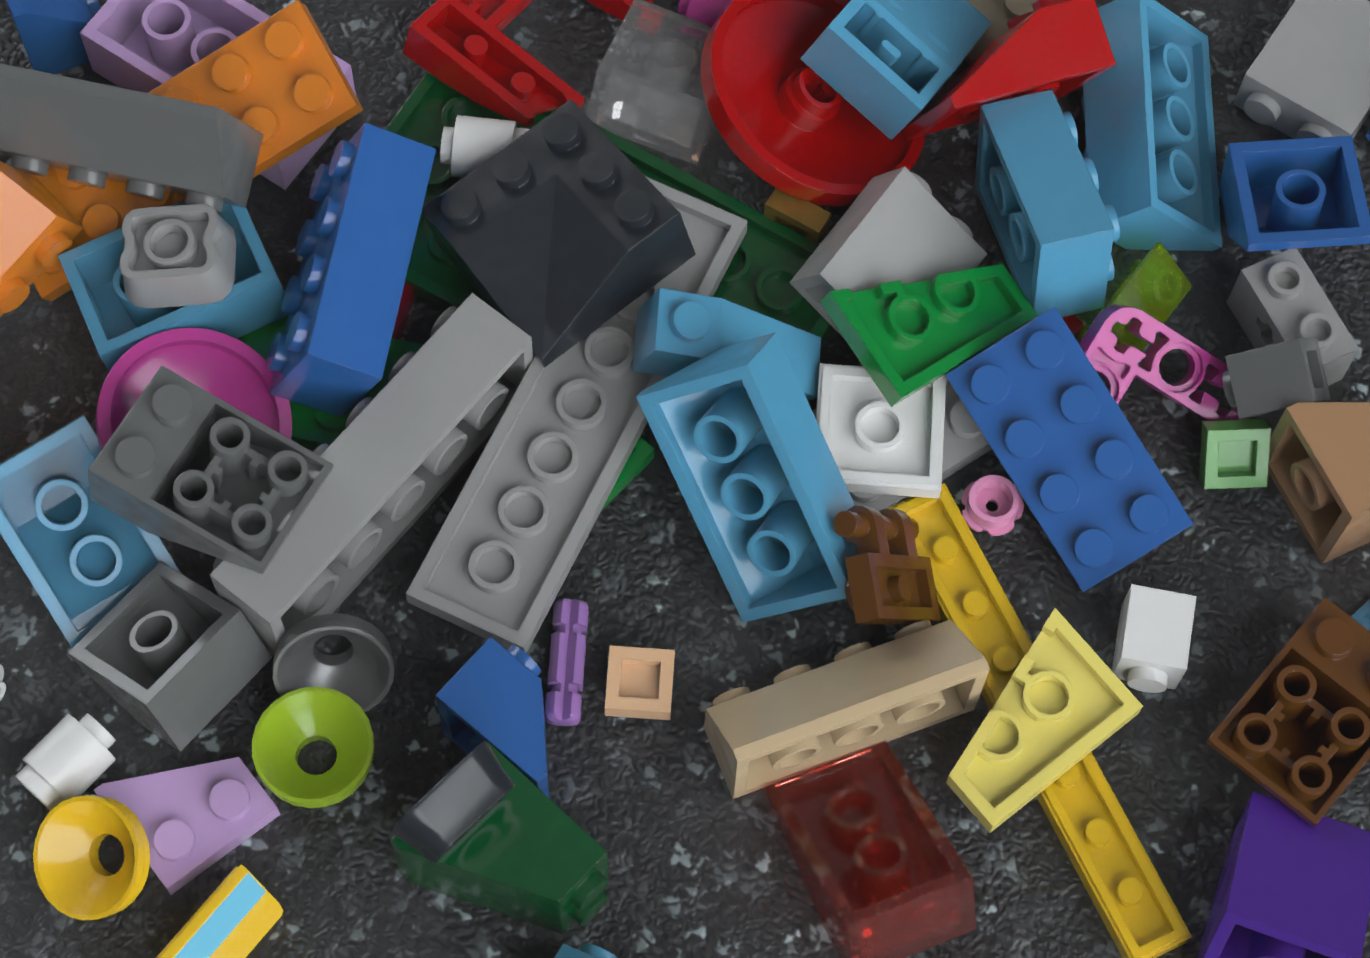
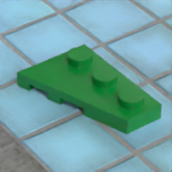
(927, 327)

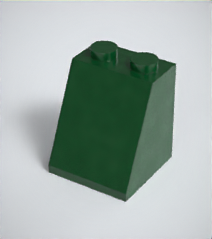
(519, 861)

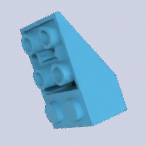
(894, 54)

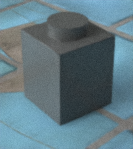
(1275, 377)

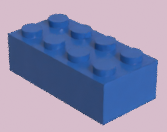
(350, 270)

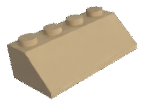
(844, 705)

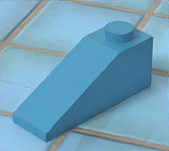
(685, 327)

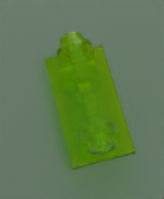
(1152, 286)

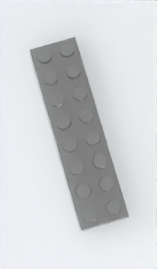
(556, 461)

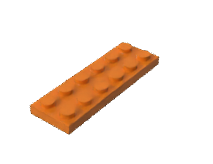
(270, 78)

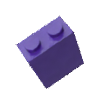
(1290, 888)

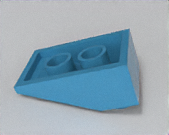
(67, 544)

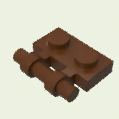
(886, 576)

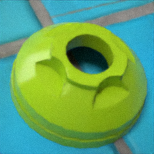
(307, 717)

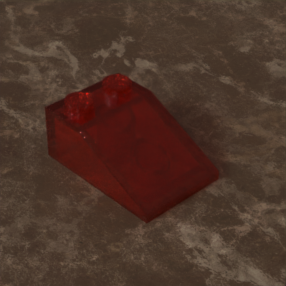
(873, 856)

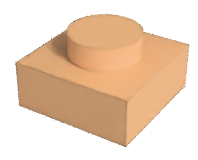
(639, 682)

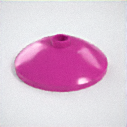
(202, 357)

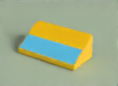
(228, 921)

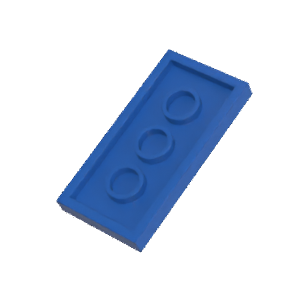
(1069, 449)

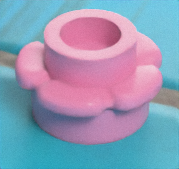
(995, 490)

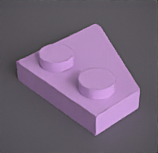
(194, 815)

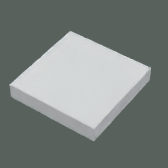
(878, 444)

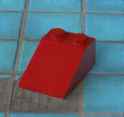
(1043, 50)

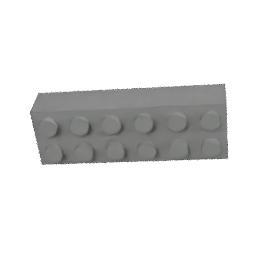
(387, 468)

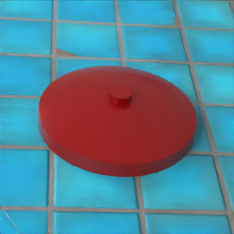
(783, 113)

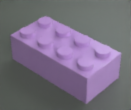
(154, 40)

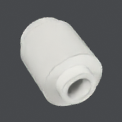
(475, 142)
(67, 760)

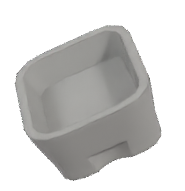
(177, 256)

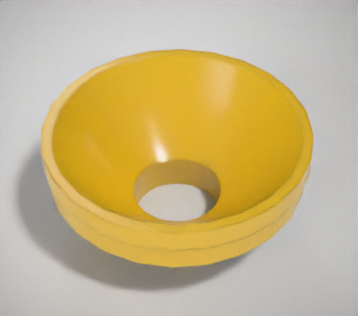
(69, 860)

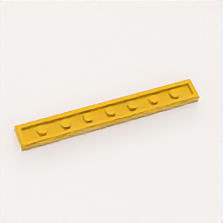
(1081, 800)

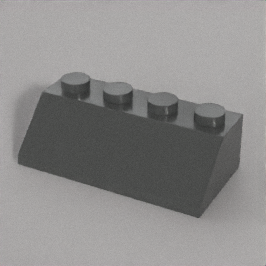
(125, 138)

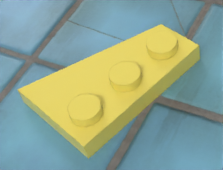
(1042, 724)

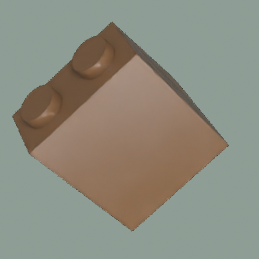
(1324, 472)

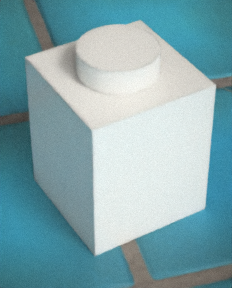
(1153, 638)

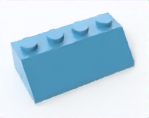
(1155, 129)
(755, 476)

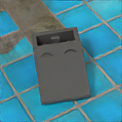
(205, 474)

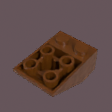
(1306, 716)

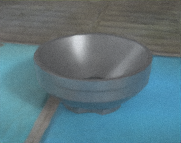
(360, 672)

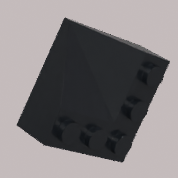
(559, 231)

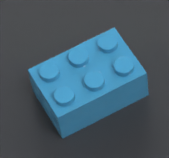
(1045, 204)
(119, 325)

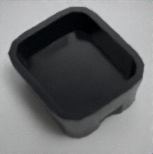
(455, 804)

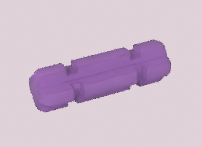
(566, 662)

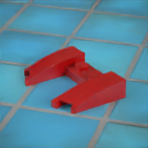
(468, 52)

